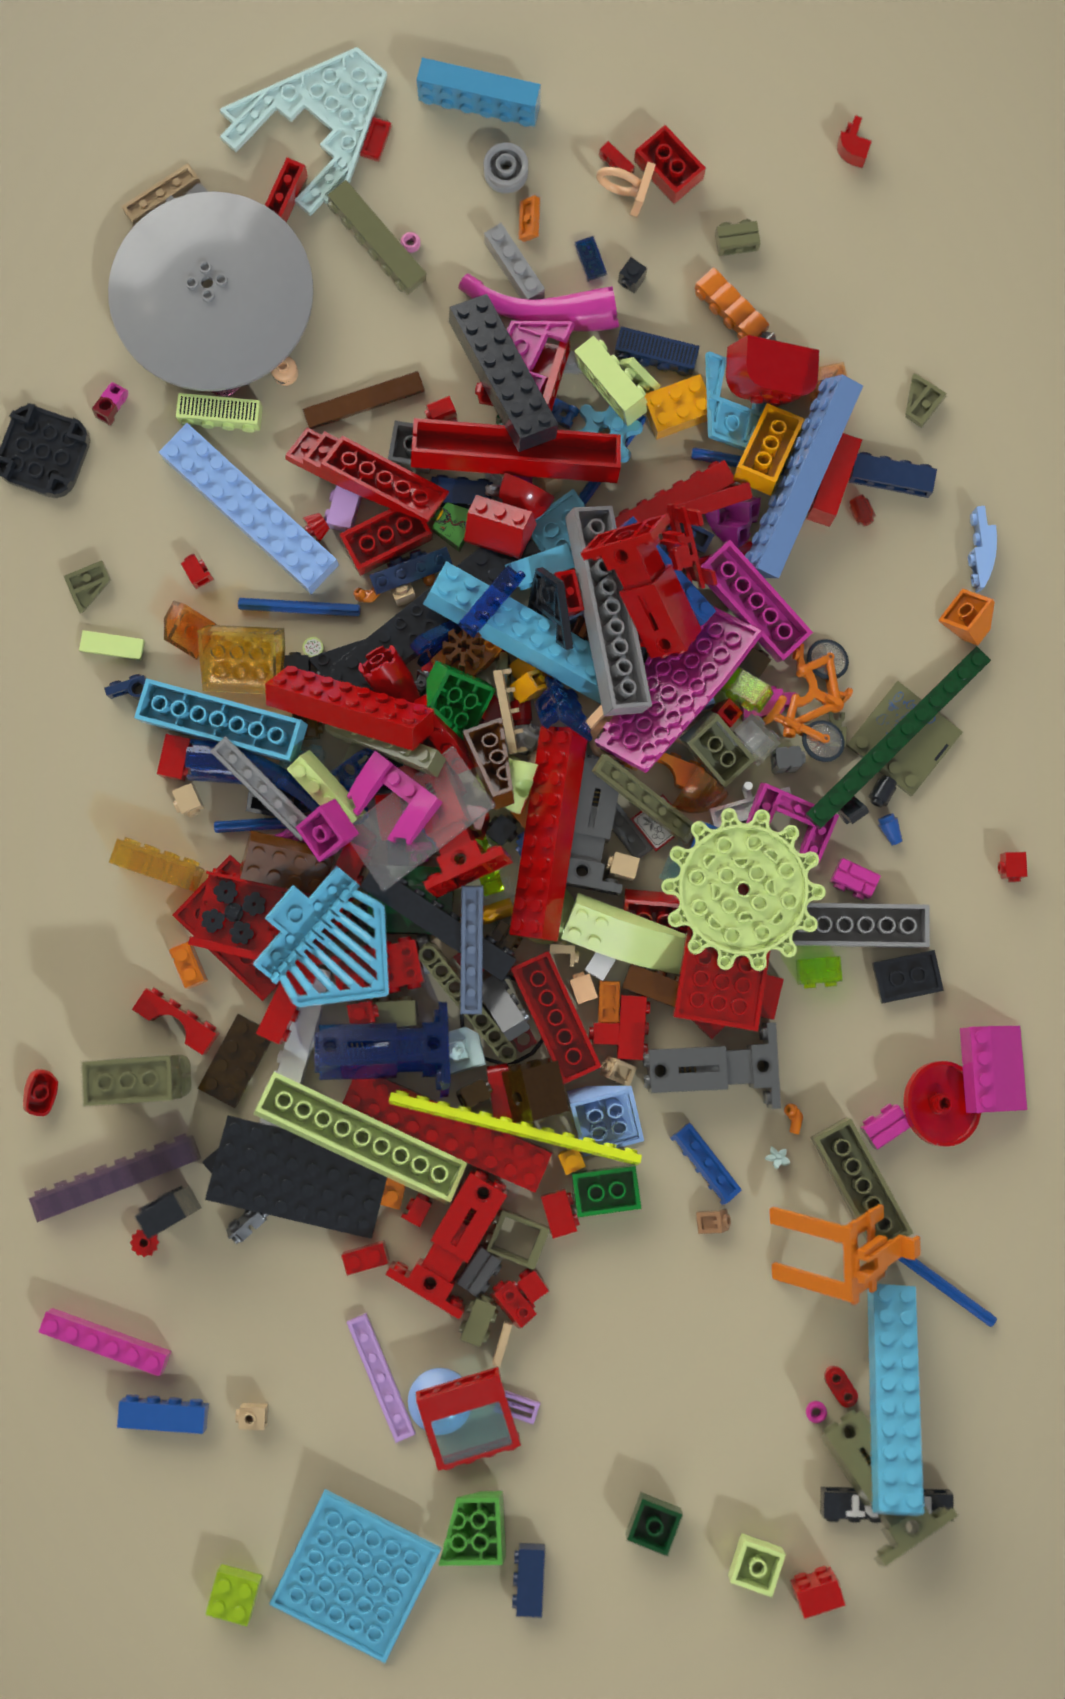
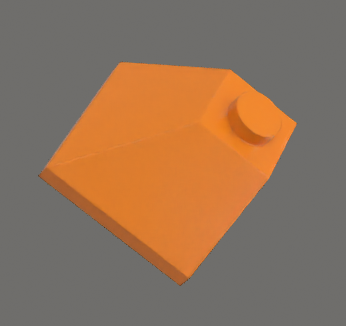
(969, 616)

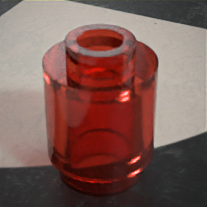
(862, 510)

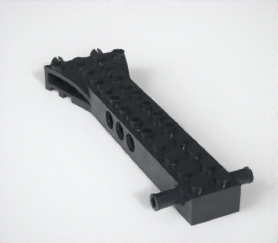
(408, 624)

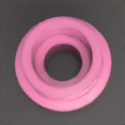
(410, 236)

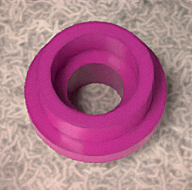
(816, 1418)

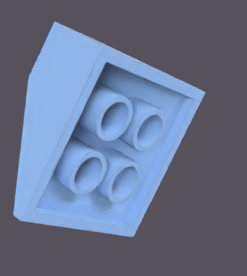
(606, 1115)

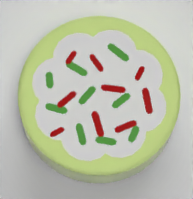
(313, 646)

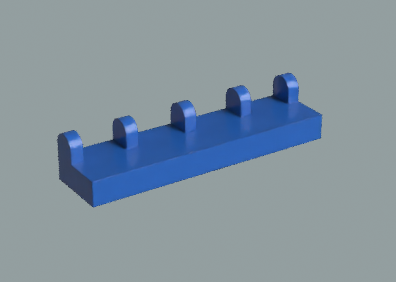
(706, 1163)

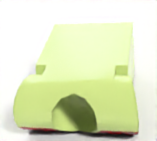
(522, 778)

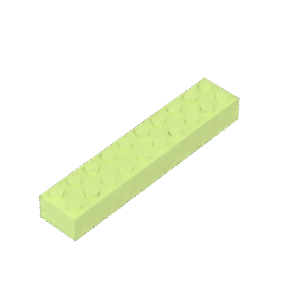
(360, 1138)

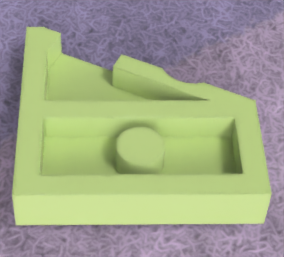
(639, 374)

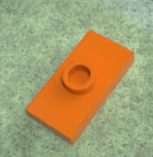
(609, 1002)

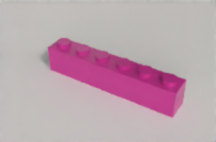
(104, 1341)

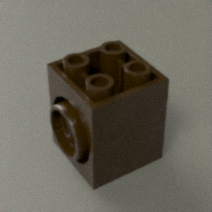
(535, 1090)

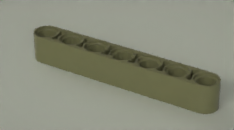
(452, 975)

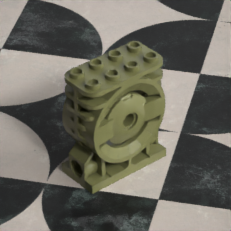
(135, 1080)

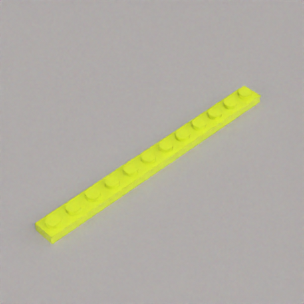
(524, 1130)

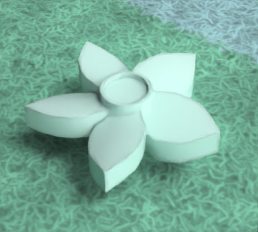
(778, 1158)

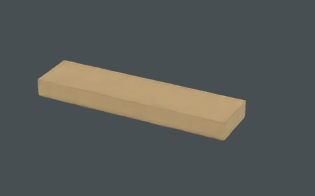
(173, 185)

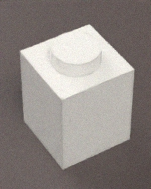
(600, 965)

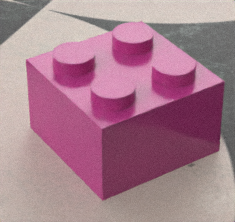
(327, 830)

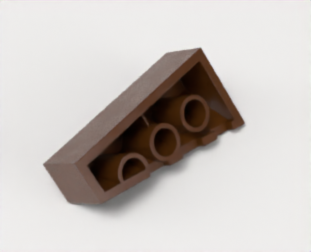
(490, 758)

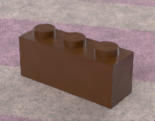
(651, 984)

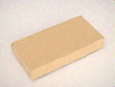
(502, 1342)

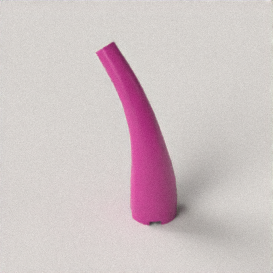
(588, 309)

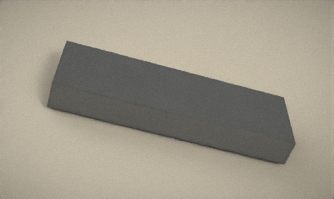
(629, 834)

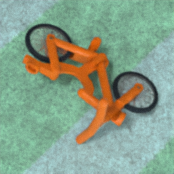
(820, 738)

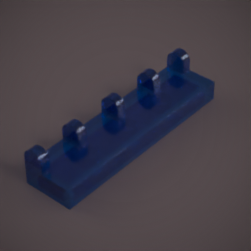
(491, 601)

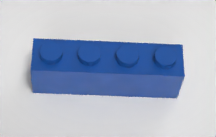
(163, 1415)

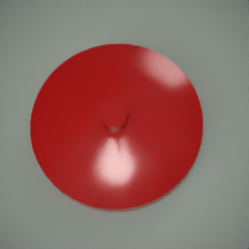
(937, 1105)

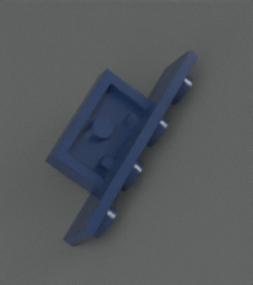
(409, 569)

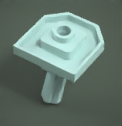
(465, 1050)

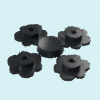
(233, 912)

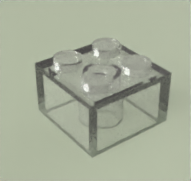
(757, 738)

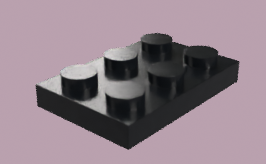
(907, 976)

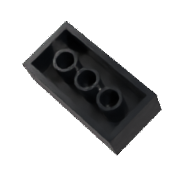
(167, 1210)

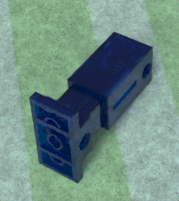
(384, 1050)

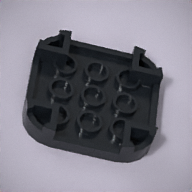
(43, 451)

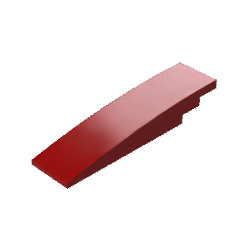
(366, 474)

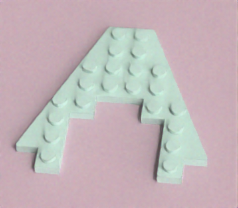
(337, 93)

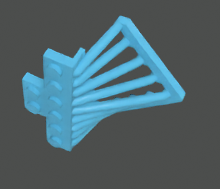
(302, 921)

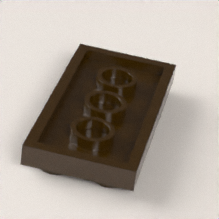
(235, 1062)

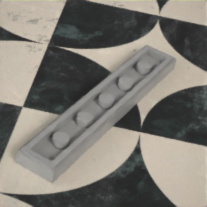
(258, 784)

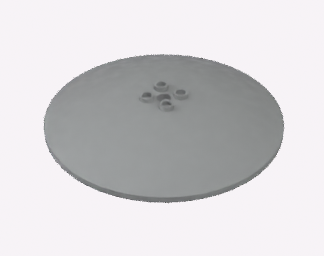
(221, 332)

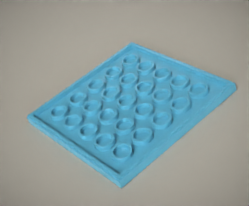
(355, 1576)

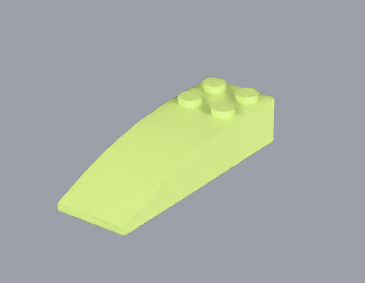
(623, 935)

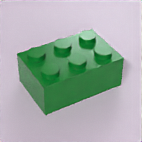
(606, 1190)

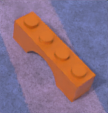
(679, 768)

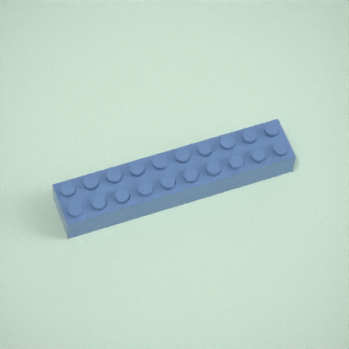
(803, 474)

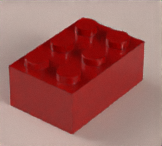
(676, 166)

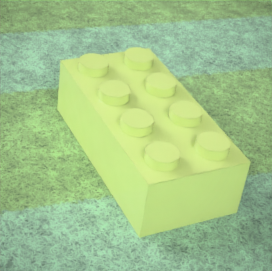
(611, 380)

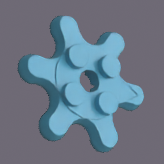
(600, 420)

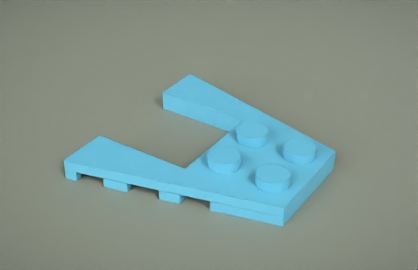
(727, 420)

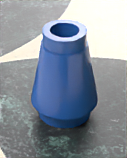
(891, 829)

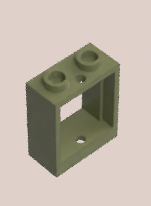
(538, 1245)

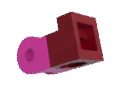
(110, 403)

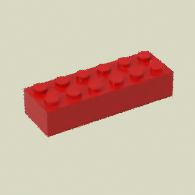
(556, 1017)

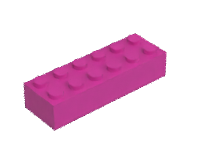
(756, 602)

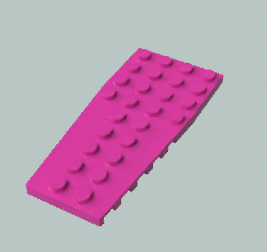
(679, 690)

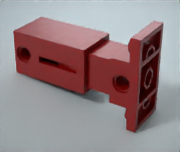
(649, 586)
(462, 859)
(453, 1243)

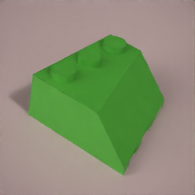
(476, 1531)

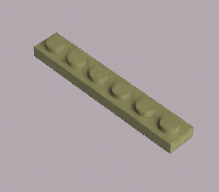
(643, 798)

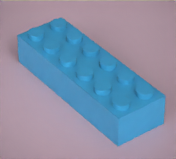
(478, 92)

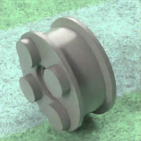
(505, 155)

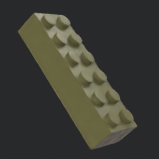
(859, 1177)

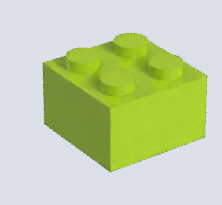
(233, 1595)

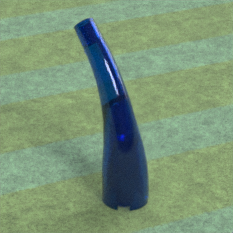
(208, 768)

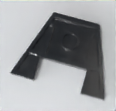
(549, 598)

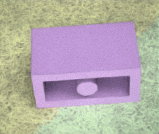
(343, 509)

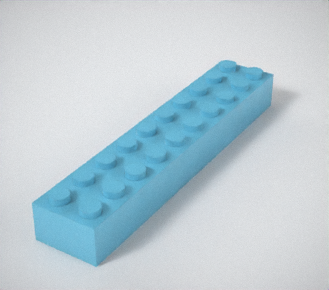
(516, 631)
(895, 1401)

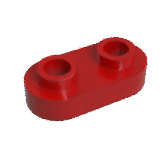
(841, 1386)

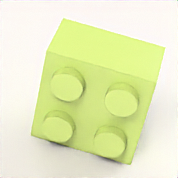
(756, 1565)

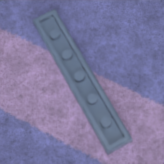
(471, 949)

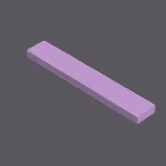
(381, 1377)

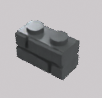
(787, 759)
(479, 1270)

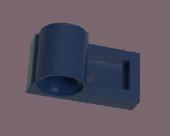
(120, 688)

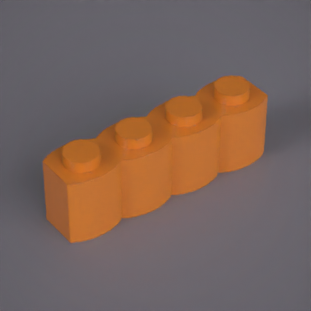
(730, 305)

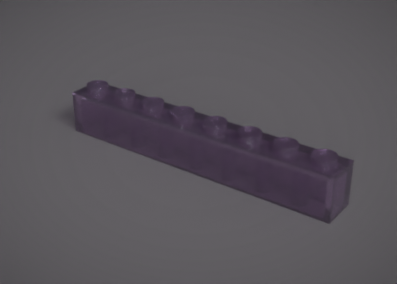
(114, 1178)

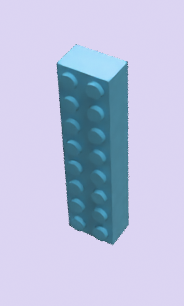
(215, 718)

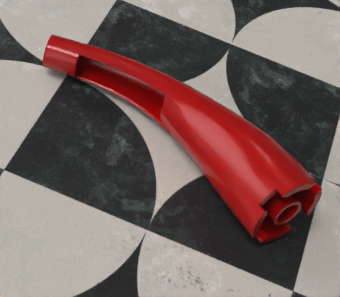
(389, 675)

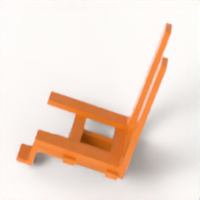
(876, 1252)

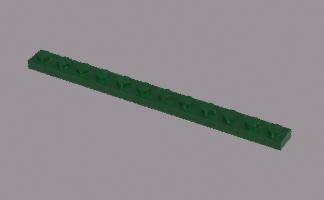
(897, 738)

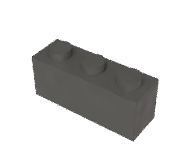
(504, 1007)

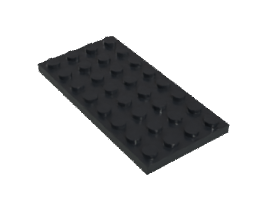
(293, 1179)

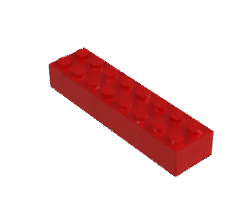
(350, 707)

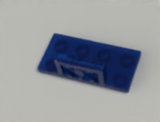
(562, 705)

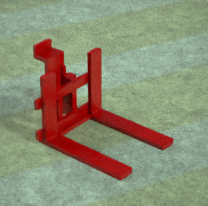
(691, 514)

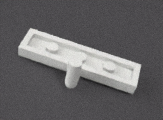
(741, 807)

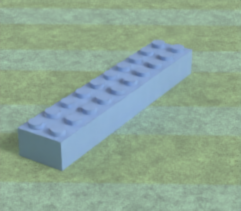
(249, 508)

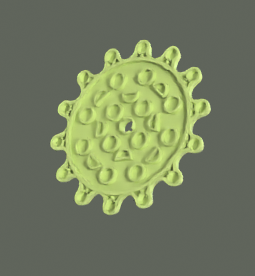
(775, 882)

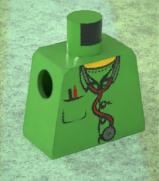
(451, 524)

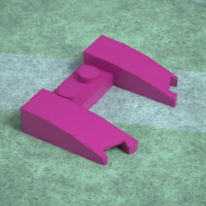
(774, 799)
(421, 802)

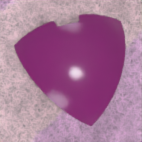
(735, 520)

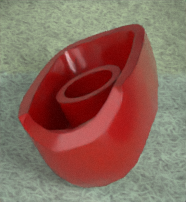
(40, 1092)

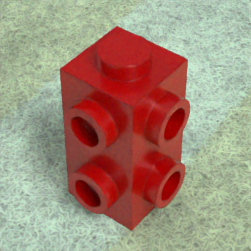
(512, 1302)

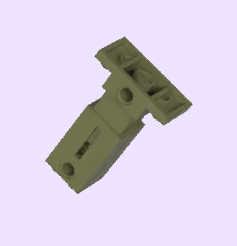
(855, 1461)

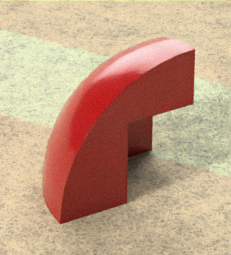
(524, 495)

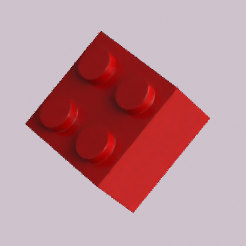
(817, 1592)

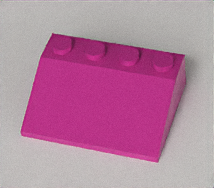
(993, 1069)

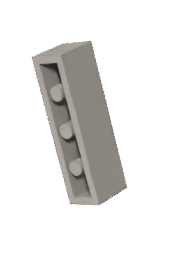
(513, 263)

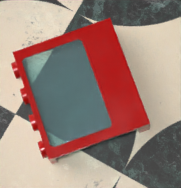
(467, 1419)

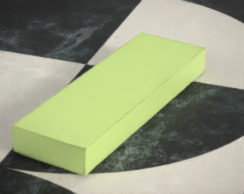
(112, 645)

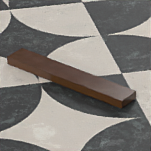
(363, 400)

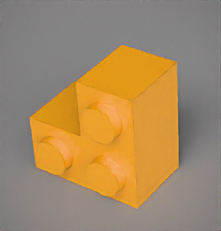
(529, 682)

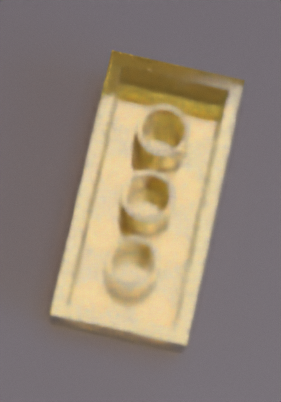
(152, 863)

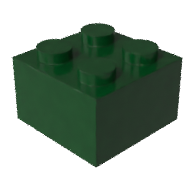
(654, 1524)

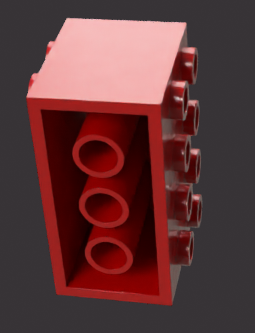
(402, 964)

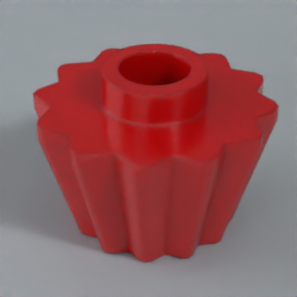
(316, 526)
(139, 1248)

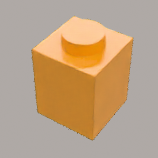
(571, 1160)

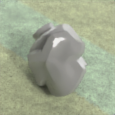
(528, 738)

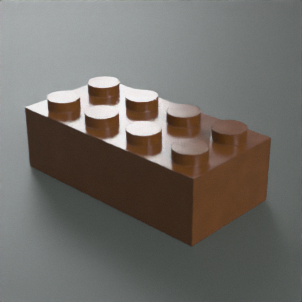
(282, 863)

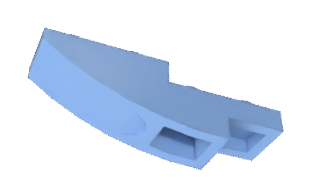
(984, 555)

